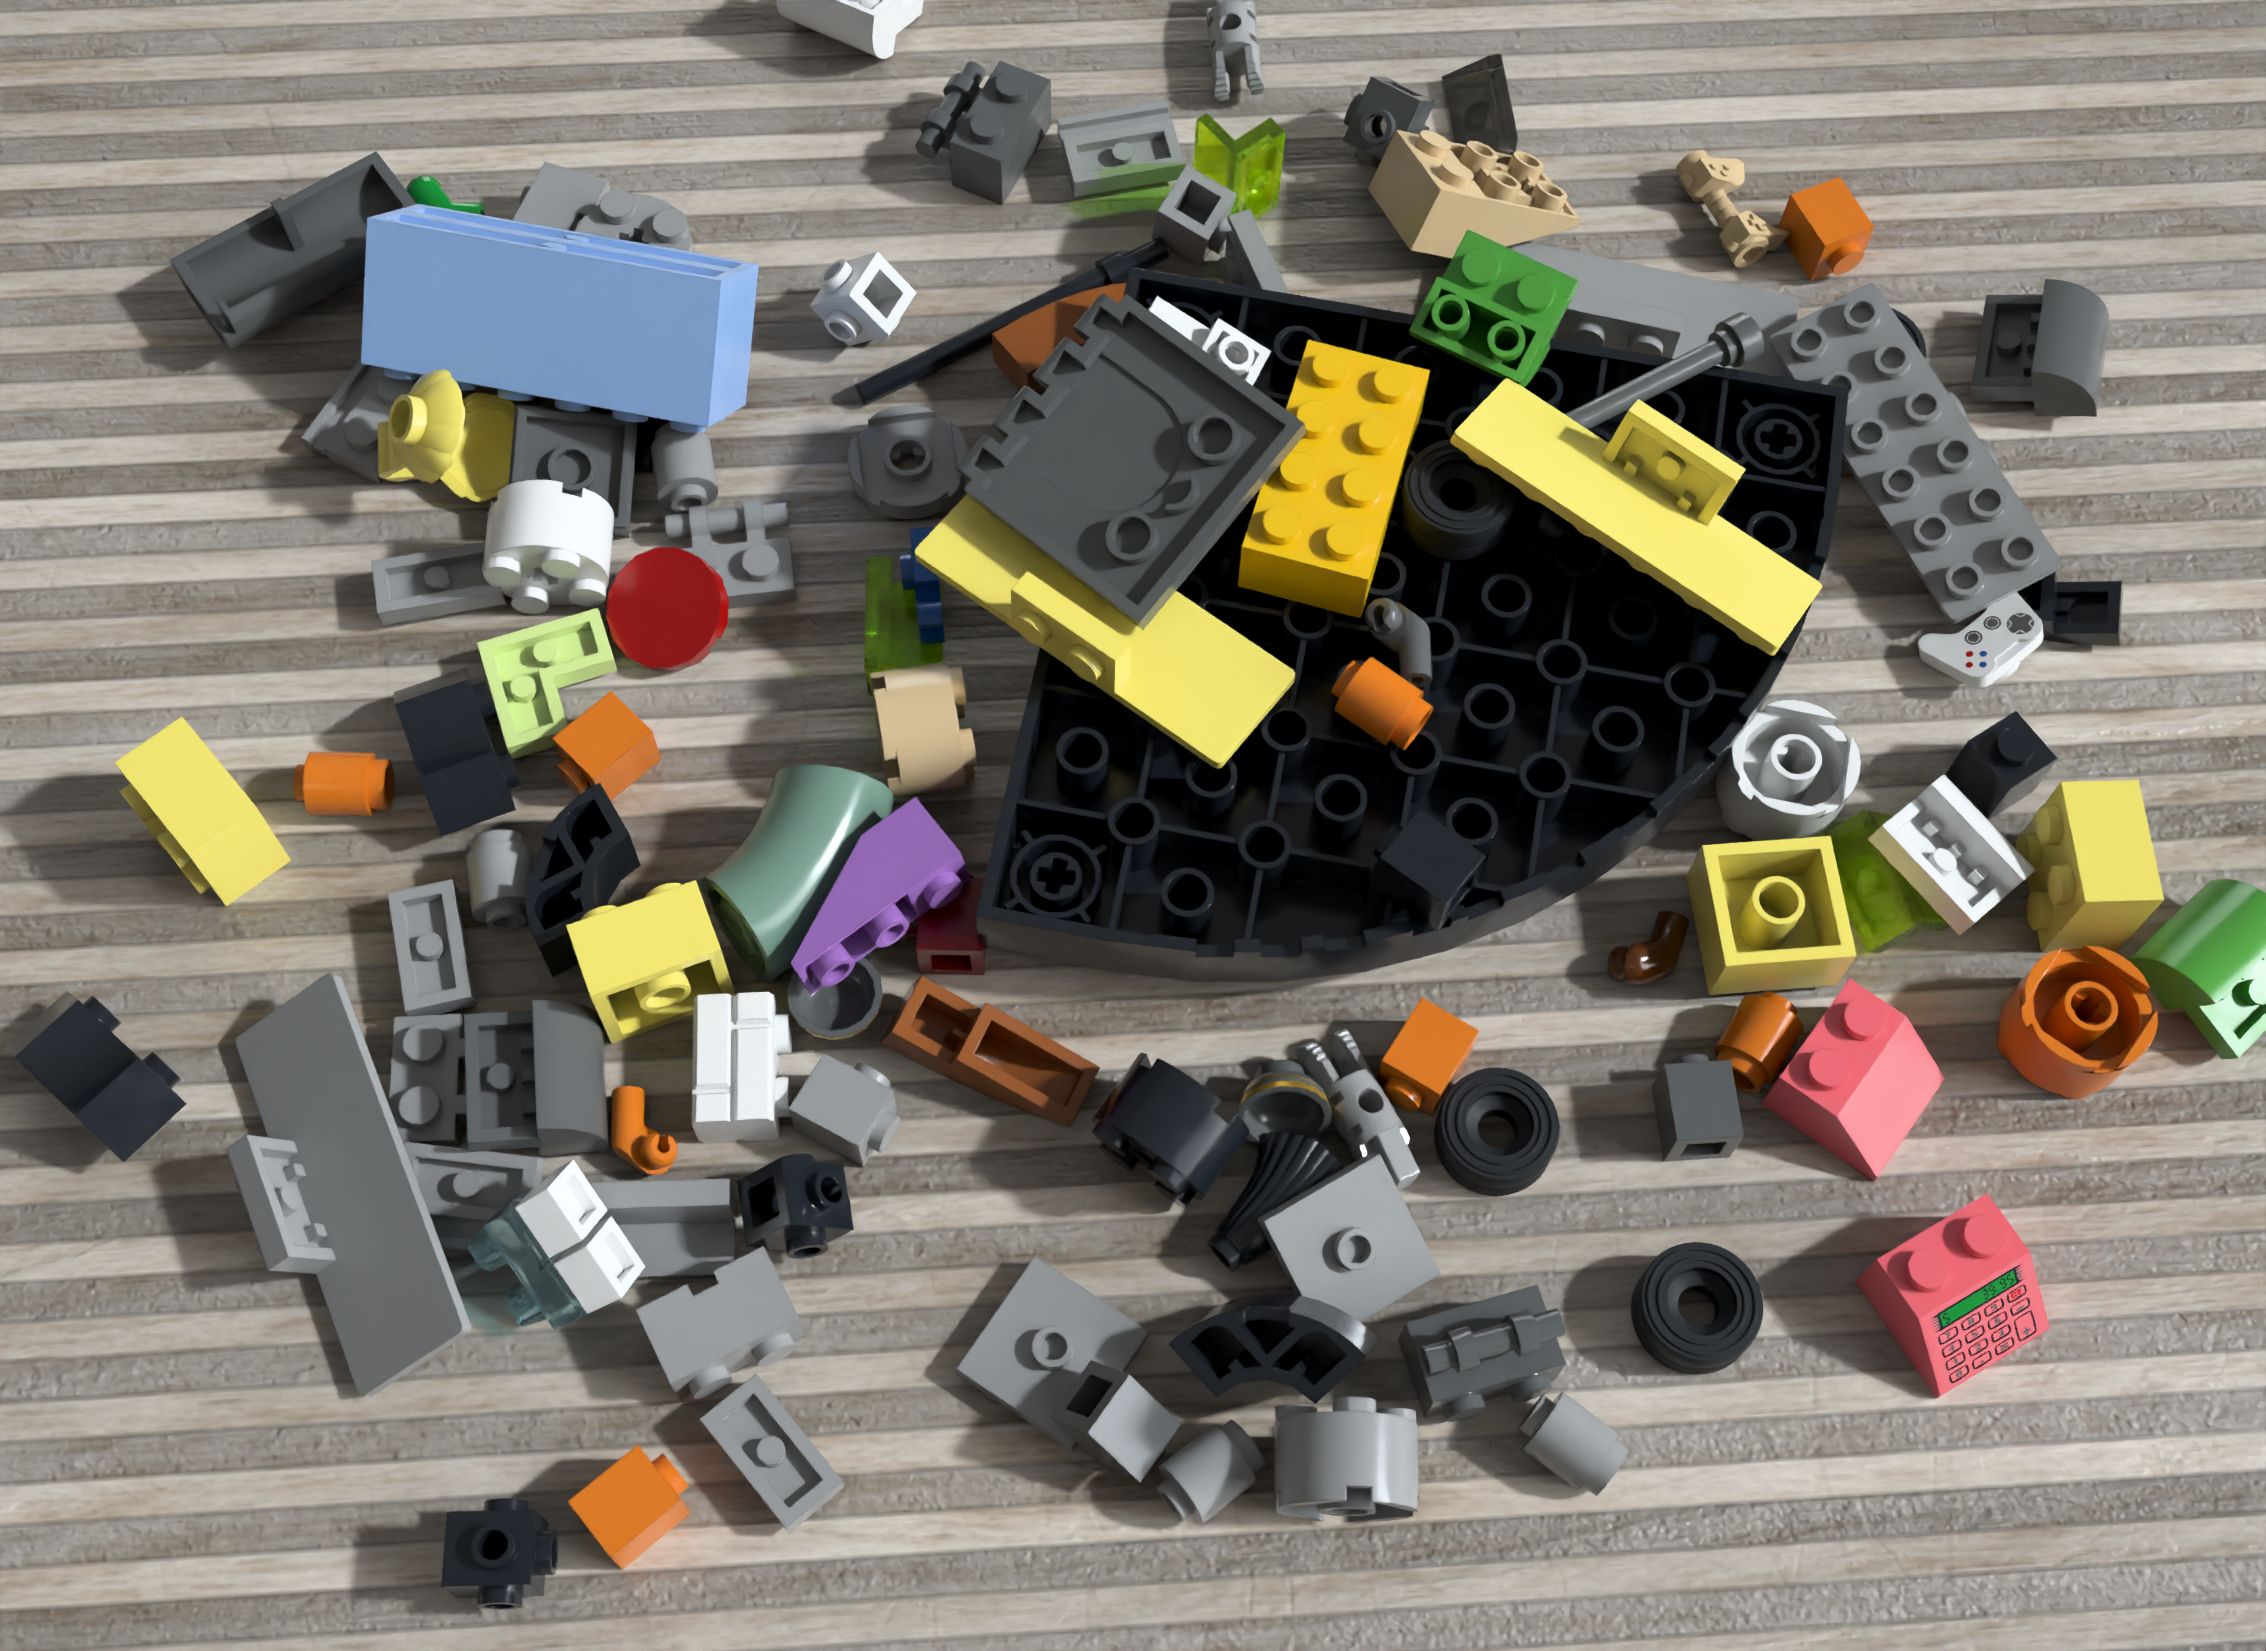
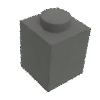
(1697, 1109)
(1115, 1421)

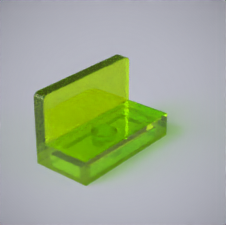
(1244, 165)
(892, 623)
(1874, 892)

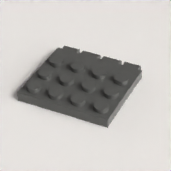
(1129, 456)

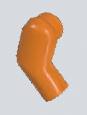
(635, 1140)

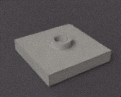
(1350, 1240)
(1043, 1344)

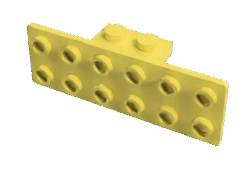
(1646, 499)
(1178, 673)

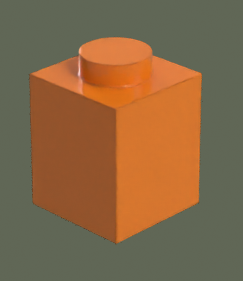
(1826, 229)
(606, 748)
(1425, 1058)
(632, 1504)

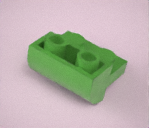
(1495, 309)
(2213, 964)

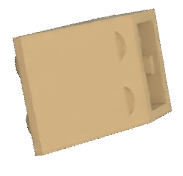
(1443, 188)

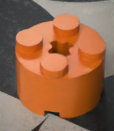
(2077, 1021)

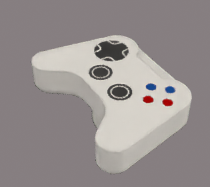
(1988, 646)

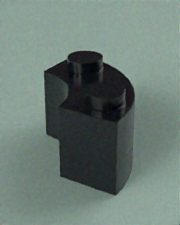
(456, 751)
(575, 872)
(96, 1074)
(1274, 1340)

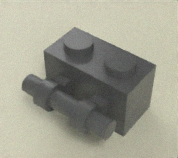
(998, 132)
(1483, 1353)

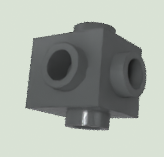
(1381, 112)

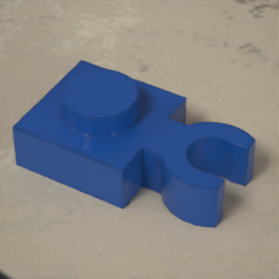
(926, 588)

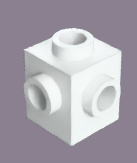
(862, 299)

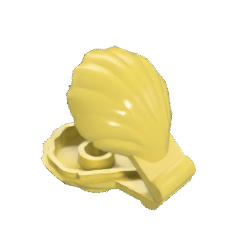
(448, 438)

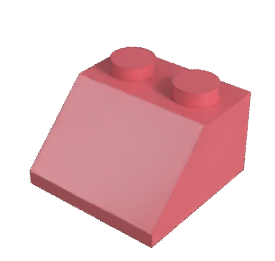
(1857, 1081)

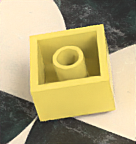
(199, 813)
(2091, 865)
(1770, 915)
(649, 959)

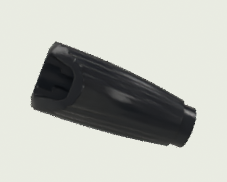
(1282, 1170)

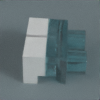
(558, 1250)

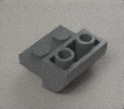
(2043, 350)
(536, 1079)

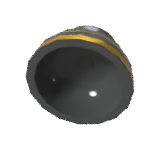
(841, 1009)
(1284, 1101)

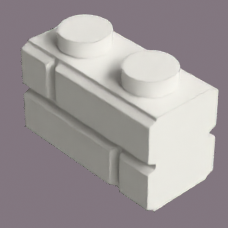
(738, 1067)

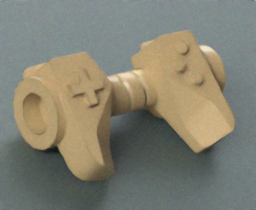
(1709, 181)

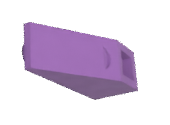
(885, 885)

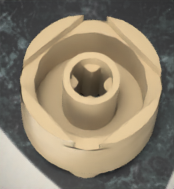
(921, 729)

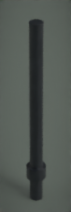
(1107, 271)

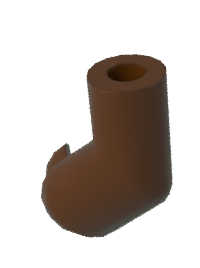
(1653, 958)

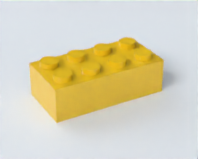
(1334, 493)

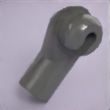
(1404, 635)

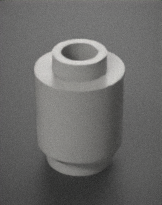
(683, 469)
(498, 878)
(1572, 1443)
(1209, 1472)

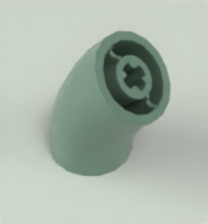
(791, 860)

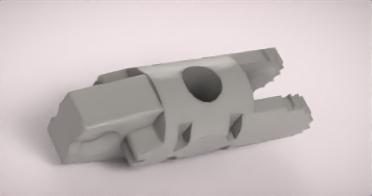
(1234, 46)
(1360, 1106)

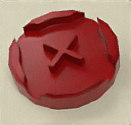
(667, 609)

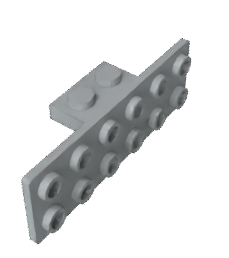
(1656, 308)
(1919, 456)
(339, 1190)

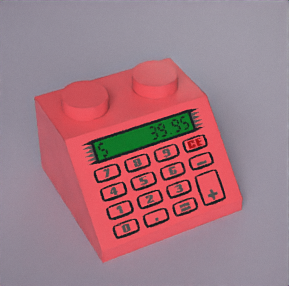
(1958, 1295)

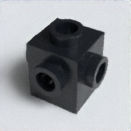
(795, 1205)
(475, 1548)

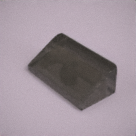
(1481, 105)

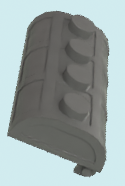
(289, 252)

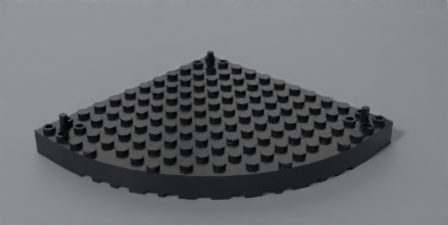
(1561, 692)

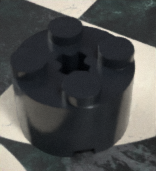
(1169, 1128)

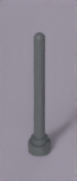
(1732, 343)

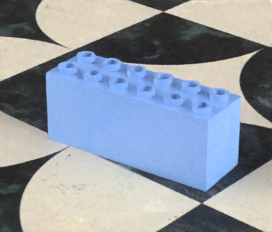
(558, 315)

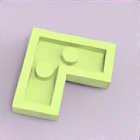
(531, 666)

